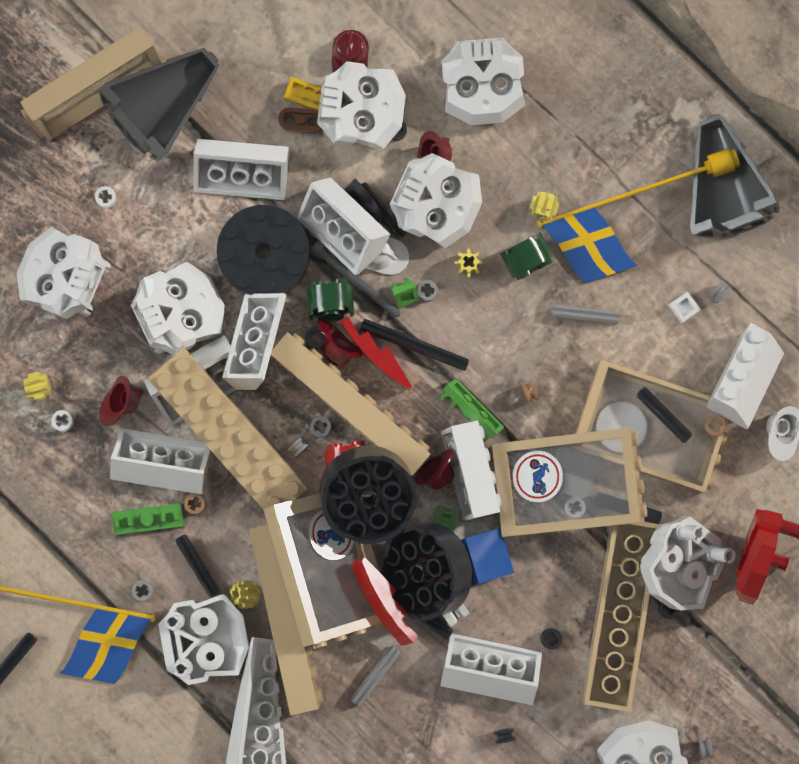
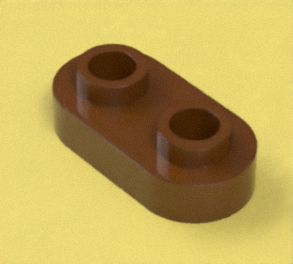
(301, 120)

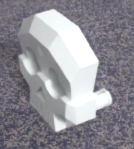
(484, 99)
(380, 108)
(453, 207)
(72, 278)
(195, 301)
(690, 551)
(223, 635)
(642, 745)

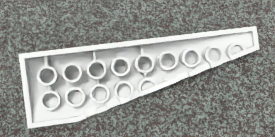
(256, 722)

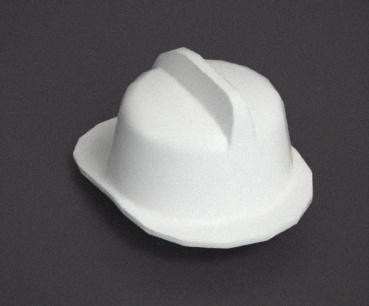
(392, 258)
(783, 433)

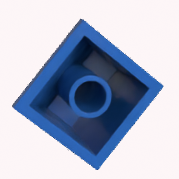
(488, 556)

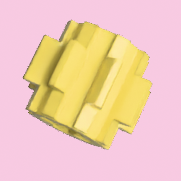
(544, 205)
(468, 256)
(37, 386)
(245, 594)

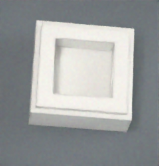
(684, 307)

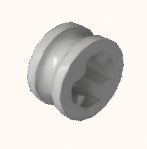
(433, 286)
(720, 291)
(317, 433)
(298, 447)
(144, 597)
(705, 748)

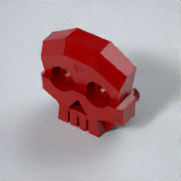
(759, 553)

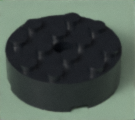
(257, 229)
(372, 472)
(427, 570)

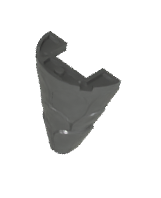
(159, 100)
(732, 200)

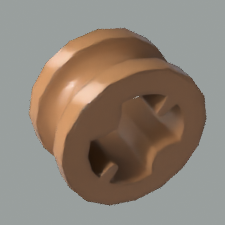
(529, 391)
(709, 422)
(197, 510)

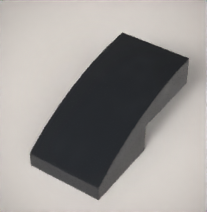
(364, 199)

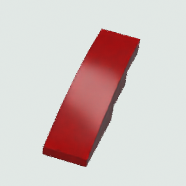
(381, 359)
(379, 595)

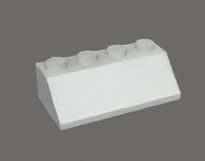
(240, 169)
(342, 225)
(253, 340)
(213, 360)
(746, 376)
(160, 461)
(471, 469)
(491, 669)

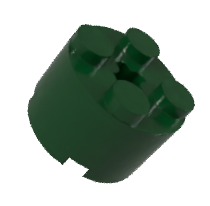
(527, 255)
(330, 300)

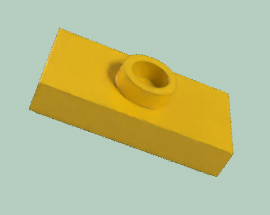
(303, 93)

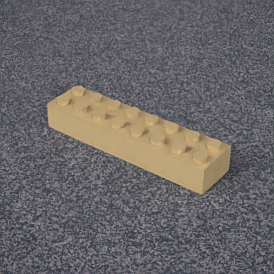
(348, 403)
(226, 430)
(619, 619)
(293, 658)

